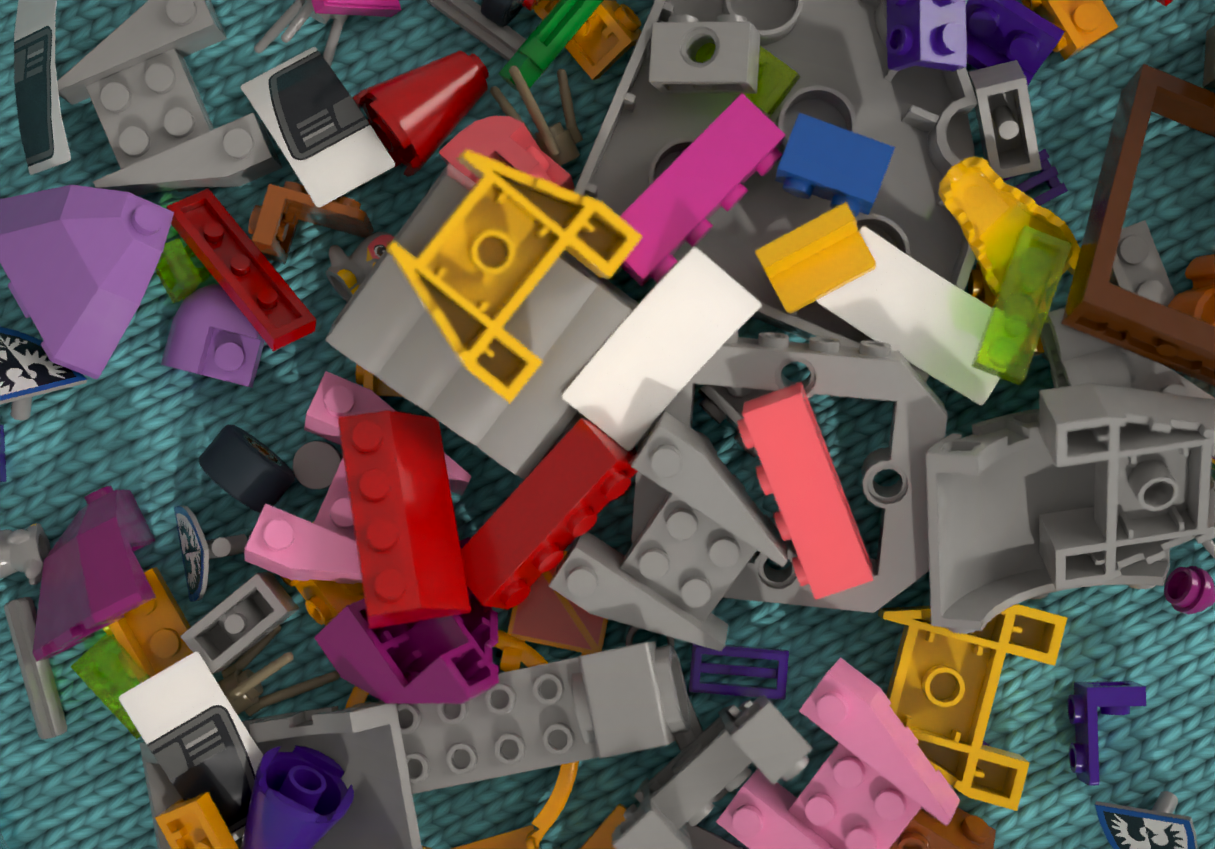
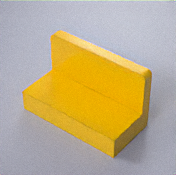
(816, 258)

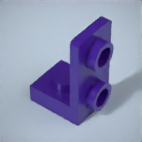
(1113, 699)

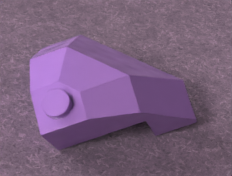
(81, 266)

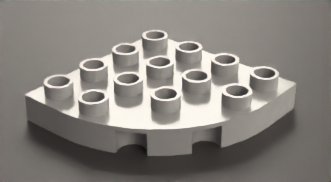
(842, 81)

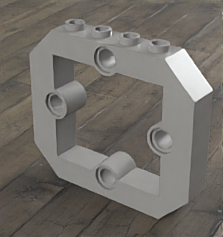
(842, 371)

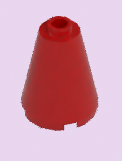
(423, 106)

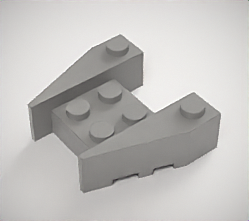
(155, 108)
(1148, 478)
(683, 553)
(707, 766)

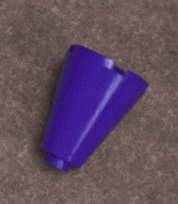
(295, 800)

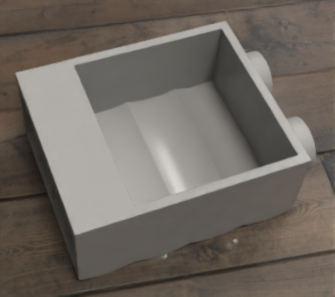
(558, 321)

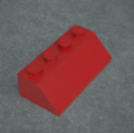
(546, 515)
(403, 518)

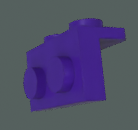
(926, 34)

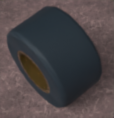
(246, 468)

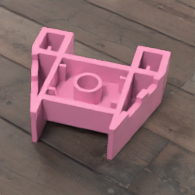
(327, 546)
(860, 792)

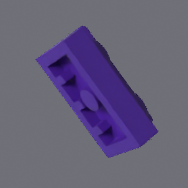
(1008, 32)

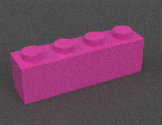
(697, 185)

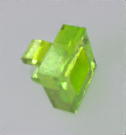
(178, 272)

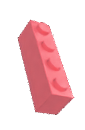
(806, 490)

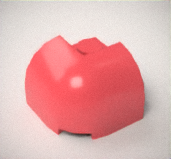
(508, 143)

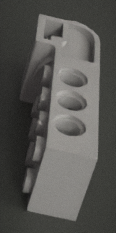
(549, 717)

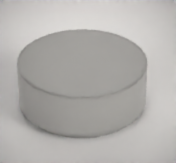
(316, 464)

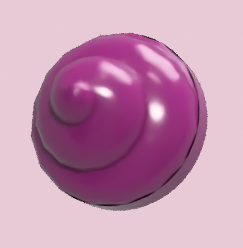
(1190, 590)

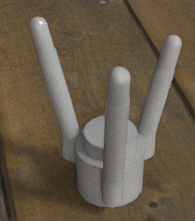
(297, 15)

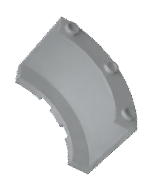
(986, 521)
(364, 744)

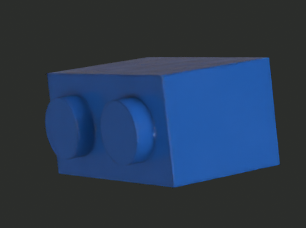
(833, 164)

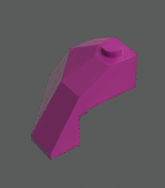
(92, 573)
(415, 661)

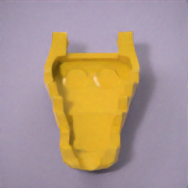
(994, 215)

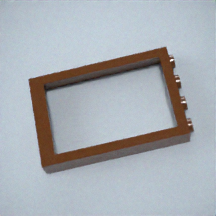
(1109, 310)

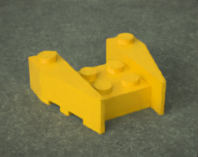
(495, 255)
(947, 689)

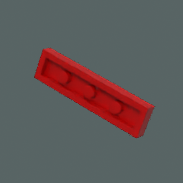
(241, 270)

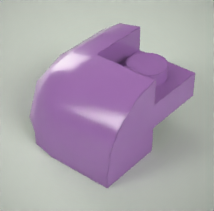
(213, 338)

